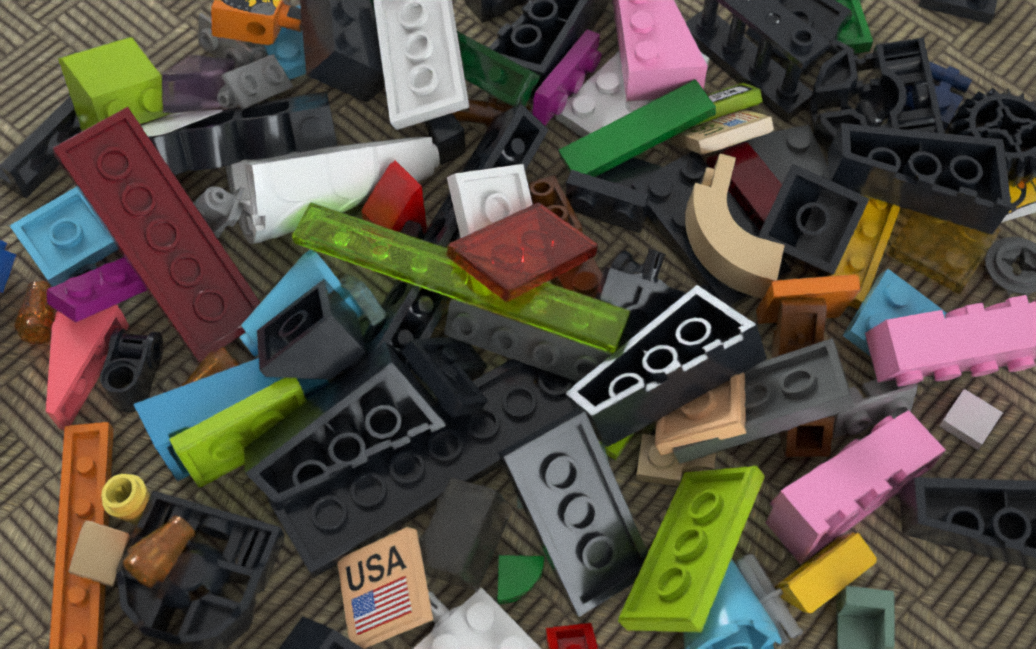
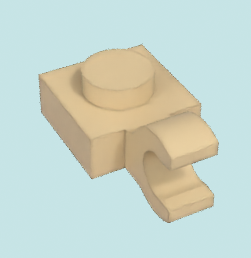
(666, 468)

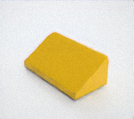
(827, 572)

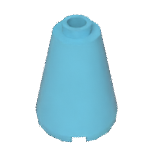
(298, 280)
(735, 619)

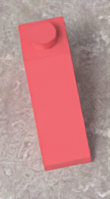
(77, 360)

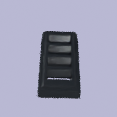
(447, 136)

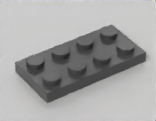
(784, 396)

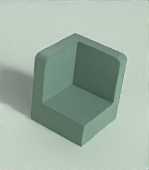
(865, 619)

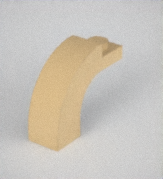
(721, 244)

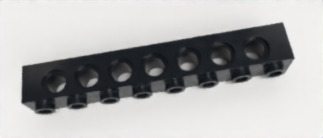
(413, 310)

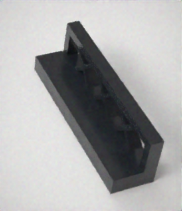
(34, 158)

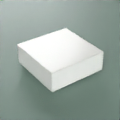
(970, 419)

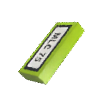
(734, 99)

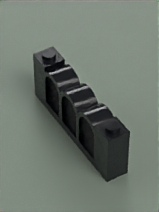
(250, 134)

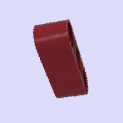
(751, 181)

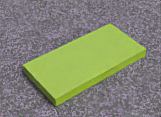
(692, 551)

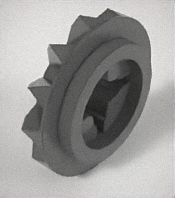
(999, 262)

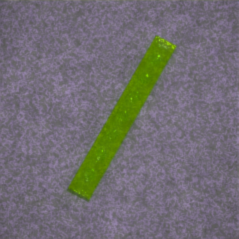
(429, 267)

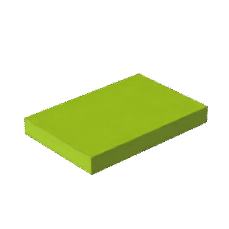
(219, 442)

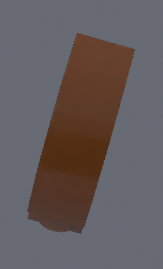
(799, 326)

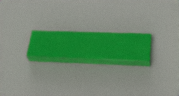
(639, 130)

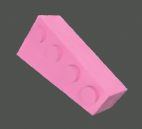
(655, 49)
(962, 341)
(852, 485)

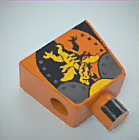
(253, 19)

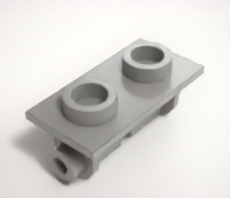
(236, 50)
(253, 83)
(220, 208)
(881, 401)

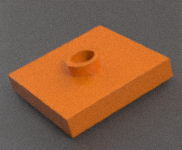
(836, 291)

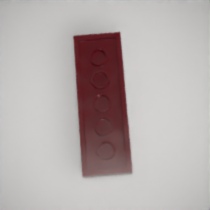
(159, 232)

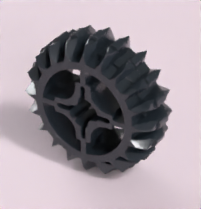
(1007, 119)

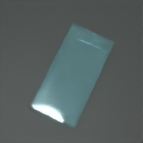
(363, 298)

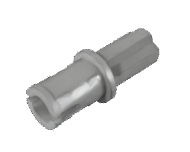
(769, 597)

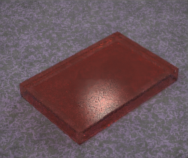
(521, 251)

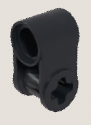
(132, 361)

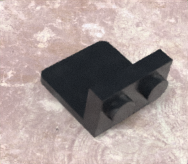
(610, 194)

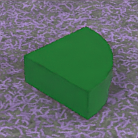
(517, 576)

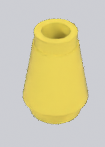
(125, 497)

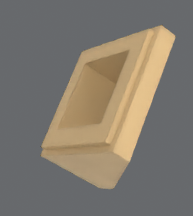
(98, 553)

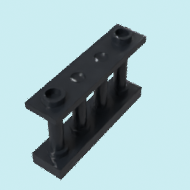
(752, 64)

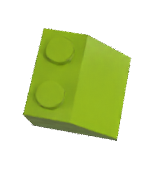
(111, 79)

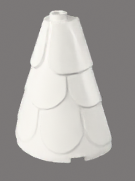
(331, 177)

